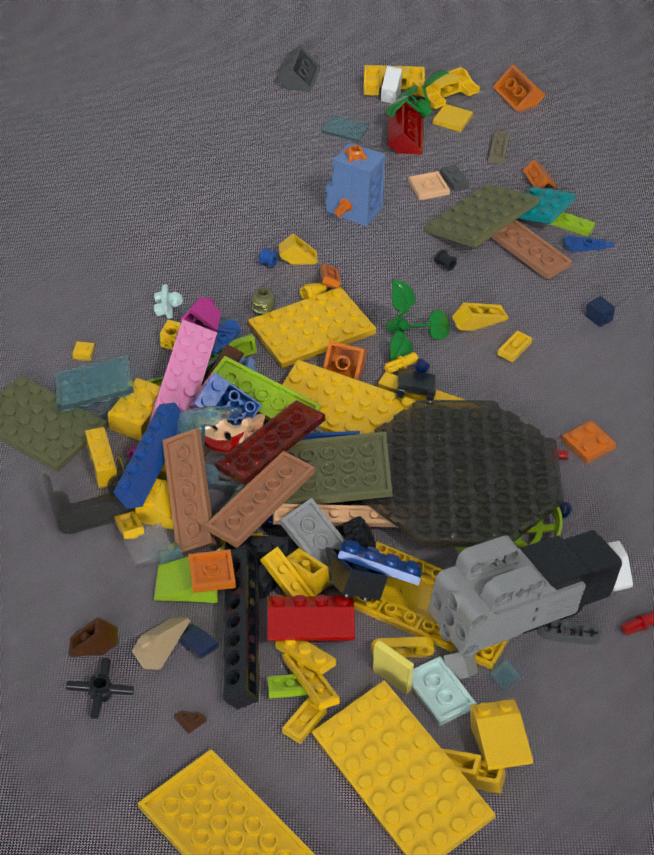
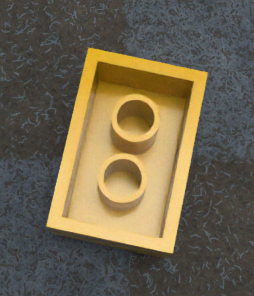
(133, 412)

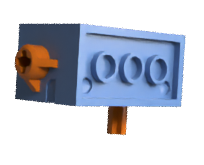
(356, 184)

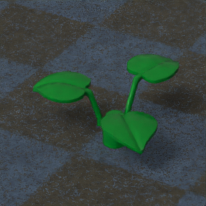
(422, 106)
(402, 299)

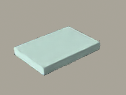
(440, 691)

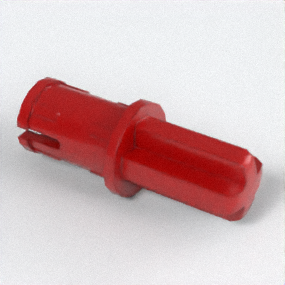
(641, 622)

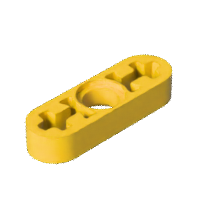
(414, 646)

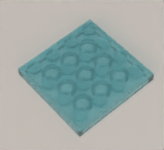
(94, 383)

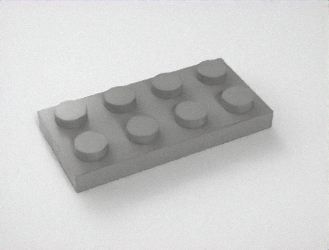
(312, 531)

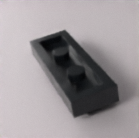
(264, 544)

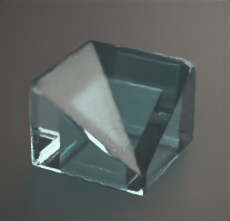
(169, 553)
(505, 674)

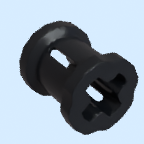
(445, 260)

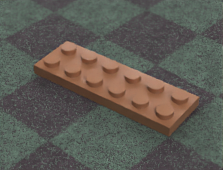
(532, 250)
(188, 491)
(259, 499)

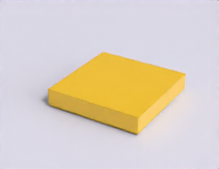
(452, 118)

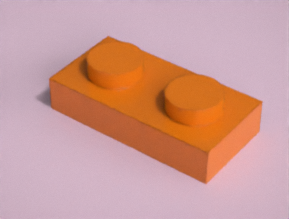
(330, 276)

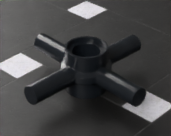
(100, 688)

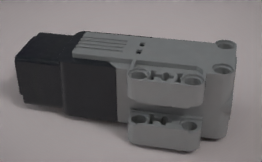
(515, 590)

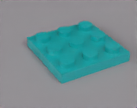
(550, 206)

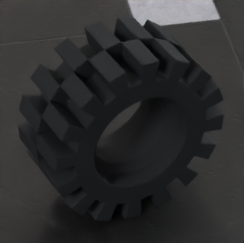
(359, 531)

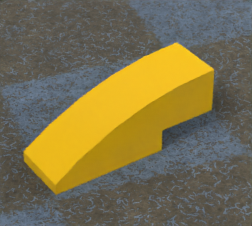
(476, 771)

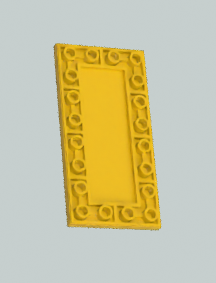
(407, 606)

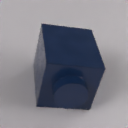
(600, 311)

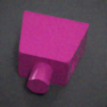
(203, 314)

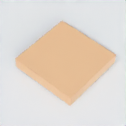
(428, 185)

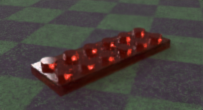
(269, 441)

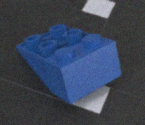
(220, 392)

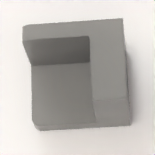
(459, 665)

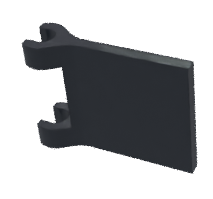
(416, 383)

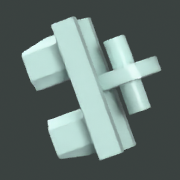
(166, 302)

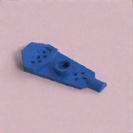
(577, 244)
(225, 334)

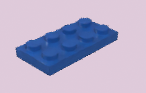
(386, 564)

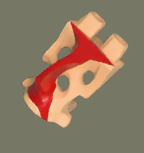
(216, 439)

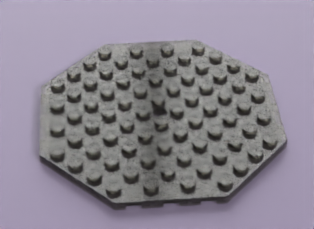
(507, 479)

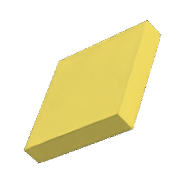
(393, 667)

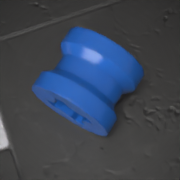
(268, 257)

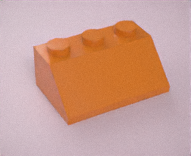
(518, 89)

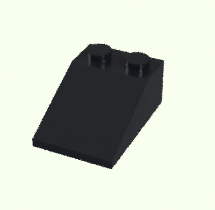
(355, 579)

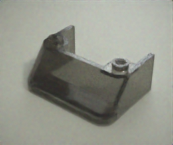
(89, 512)

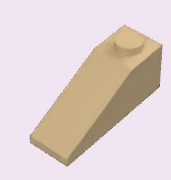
(157, 644)

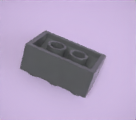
(298, 70)

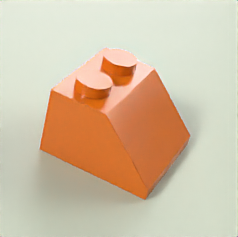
(345, 359)

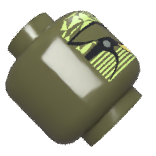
(263, 300)

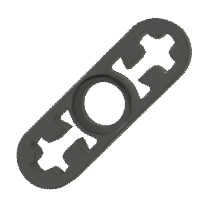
(584, 639)

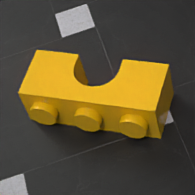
(101, 455)

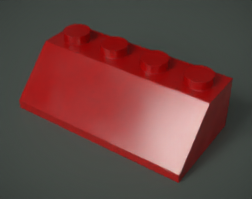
(406, 131)
(311, 618)

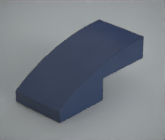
(198, 641)

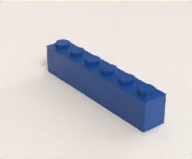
(148, 457)

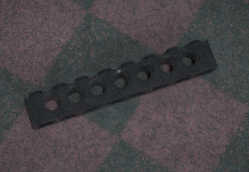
(242, 631)

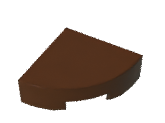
(190, 720)

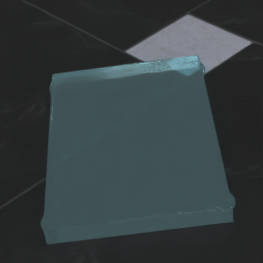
(345, 128)

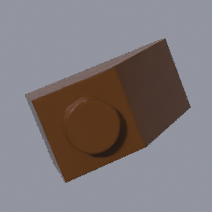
(94, 639)

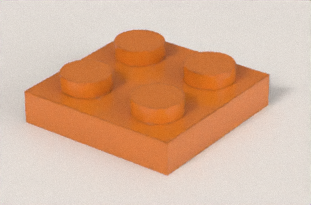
(589, 441)
(211, 571)

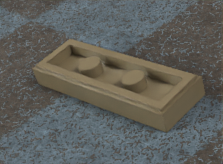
(499, 147)

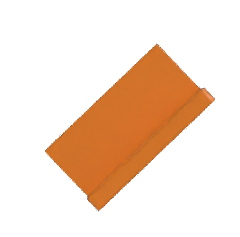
(538, 175)

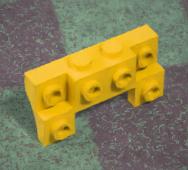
(375, 75)
(449, 84)

